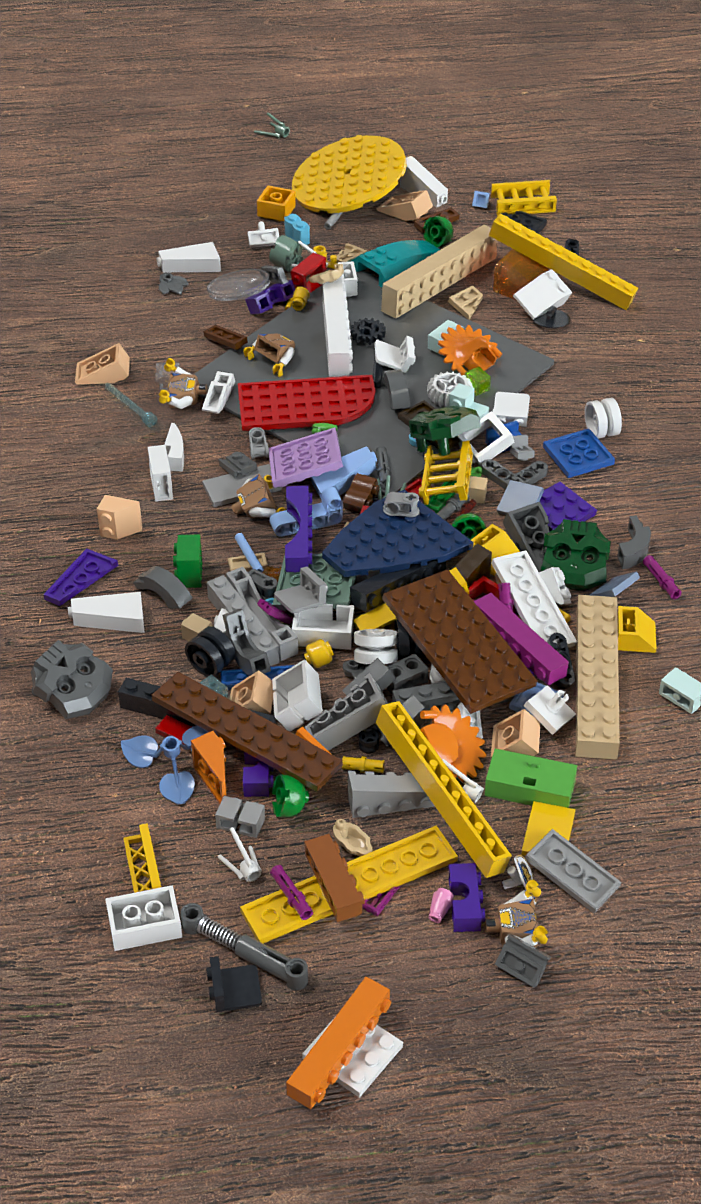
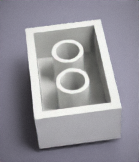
(143, 918)

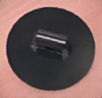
(553, 318)

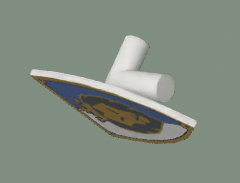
(521, 876)

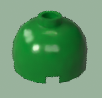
(438, 231)
(469, 525)
(289, 796)

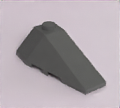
(528, 529)

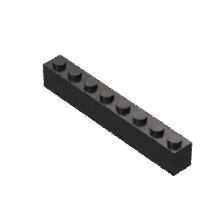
(137, 697)

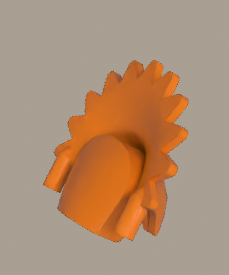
(468, 349)
(454, 739)

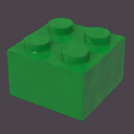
(188, 560)

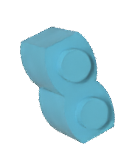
(297, 229)

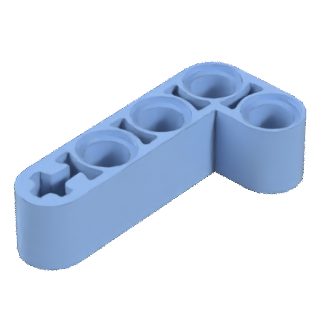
(323, 514)

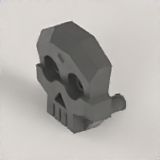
(62, 668)

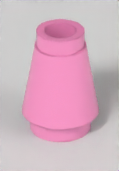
(440, 904)

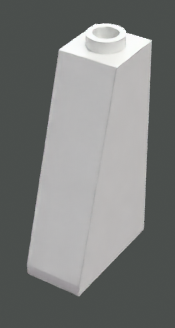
(418, 179)
(190, 259)
(109, 612)

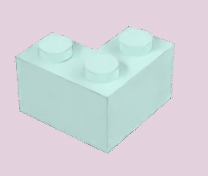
(464, 397)

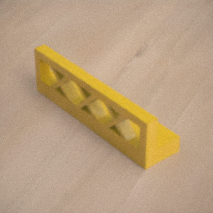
(148, 856)

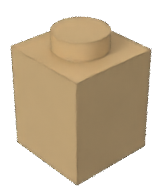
(478, 489)
(193, 625)

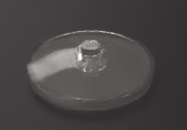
(238, 284)

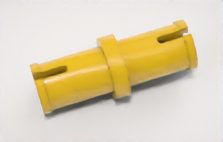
(363, 764)

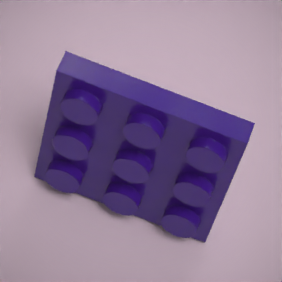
(562, 504)

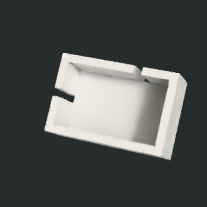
(319, 624)
(297, 695)

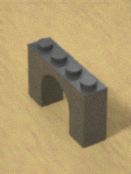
(384, 678)

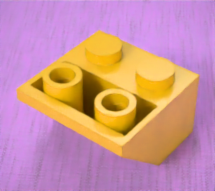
(496, 541)
(635, 630)

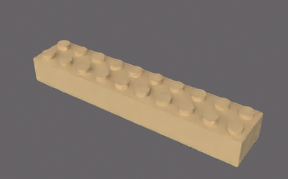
(438, 272)
(597, 677)

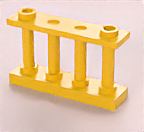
(529, 205)
(462, 476)

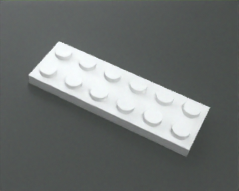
(532, 596)

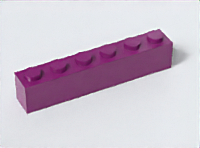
(524, 641)

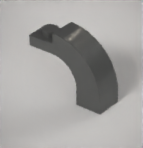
(248, 656)

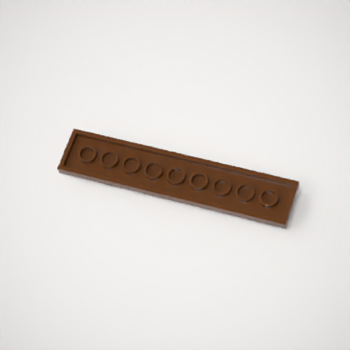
(248, 731)

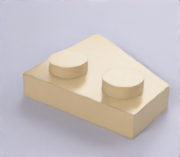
(349, 253)
(466, 301)

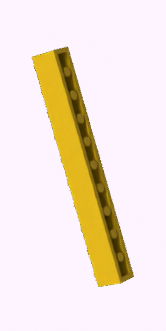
(563, 261)
(443, 790)

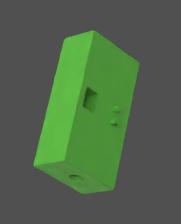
(530, 779)

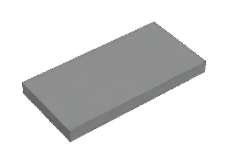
(223, 489)
(573, 871)

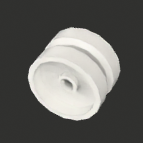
(603, 417)
(375, 644)

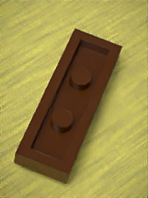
(448, 213)
(225, 337)

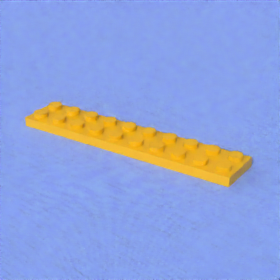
(373, 873)

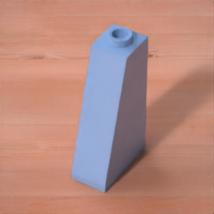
(359, 462)

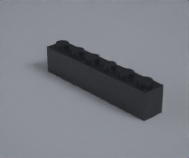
(369, 592)

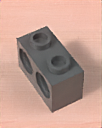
(408, 673)

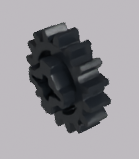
(368, 331)

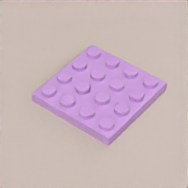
(305, 458)

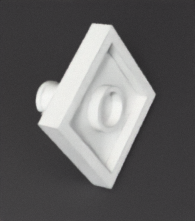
(550, 709)

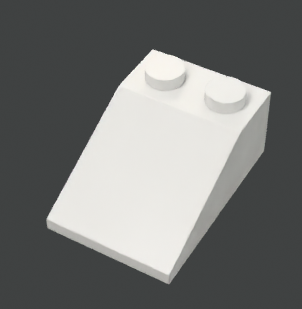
(542, 294)

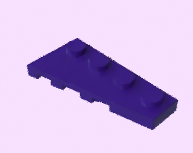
(81, 574)

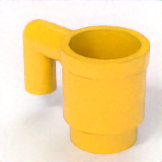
(321, 250)
(299, 299)

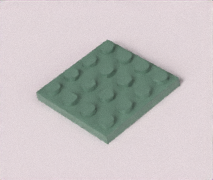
(337, 584)

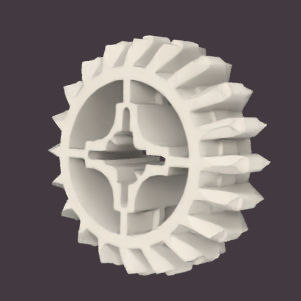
(442, 385)

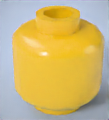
(319, 653)

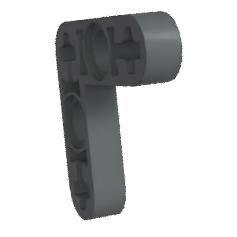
(493, 469)

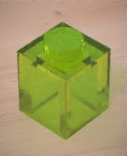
(479, 379)

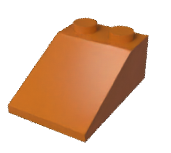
(210, 763)

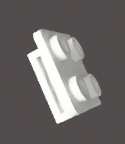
(395, 357)
(512, 407)

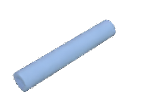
(248, 552)

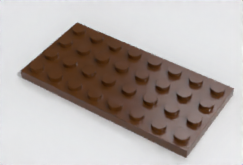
(459, 641)

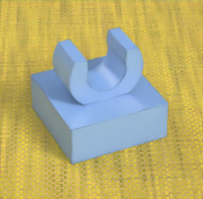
(481, 199)

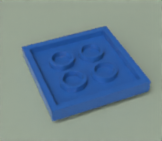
(578, 453)

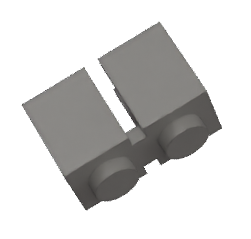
(248, 814)

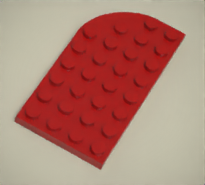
(304, 401)

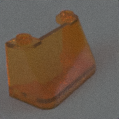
(515, 272)

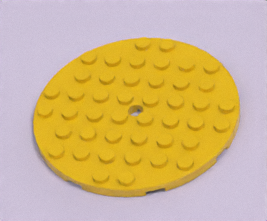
(325, 179)

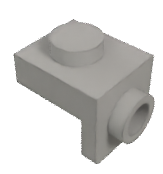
(521, 449)

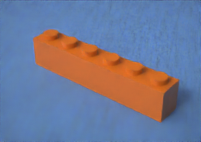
(338, 1043)

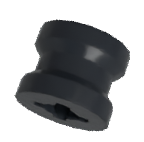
(368, 740)

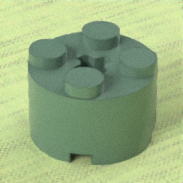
(286, 253)

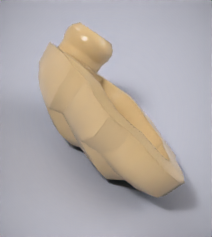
(328, 276)
(351, 838)

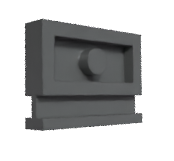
(238, 464)
(522, 960)

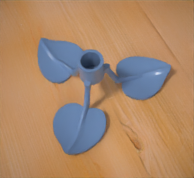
(140, 753)

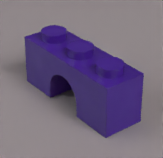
(276, 293)
(256, 778)
(466, 912)

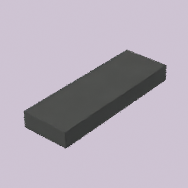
(275, 273)

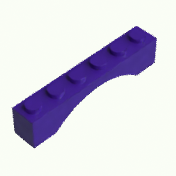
(298, 549)

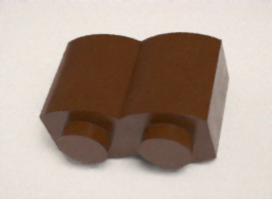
(361, 493)

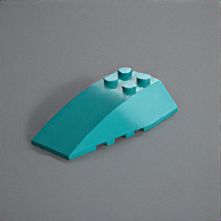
(394, 258)

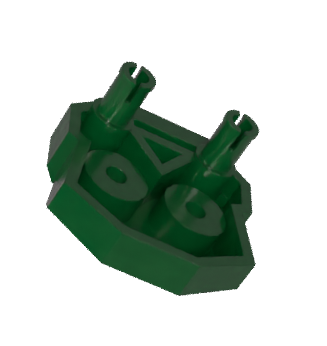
(441, 425)
(577, 543)

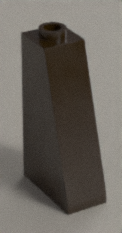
(475, 564)

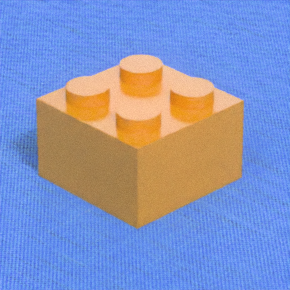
(276, 203)

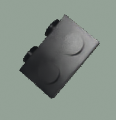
(234, 986)

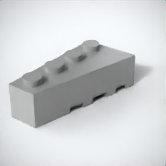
(348, 714)
(384, 794)

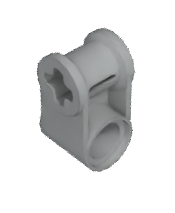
(258, 443)
(401, 504)

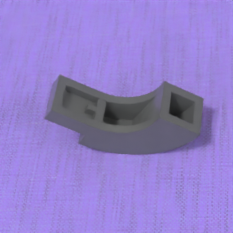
(396, 389)
(635, 550)
(165, 585)

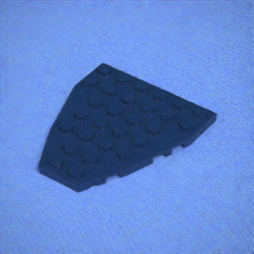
(393, 542)

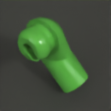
(318, 427)

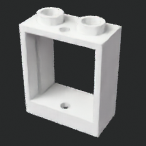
(495, 448)
(160, 473)

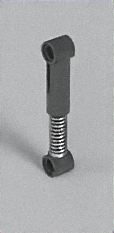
(246, 947)

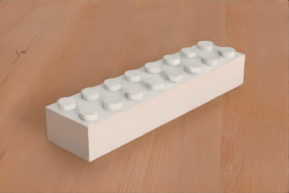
(337, 328)

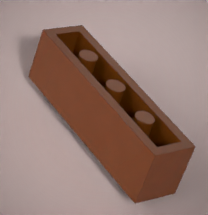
(334, 878)

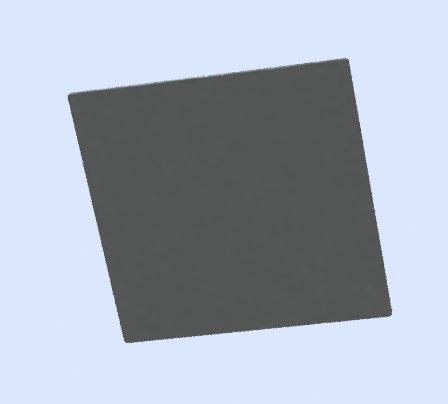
(380, 424)

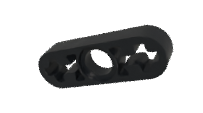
(564, 651)

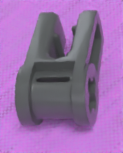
(264, 584)

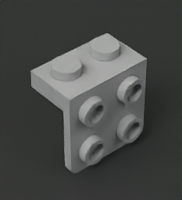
(307, 595)

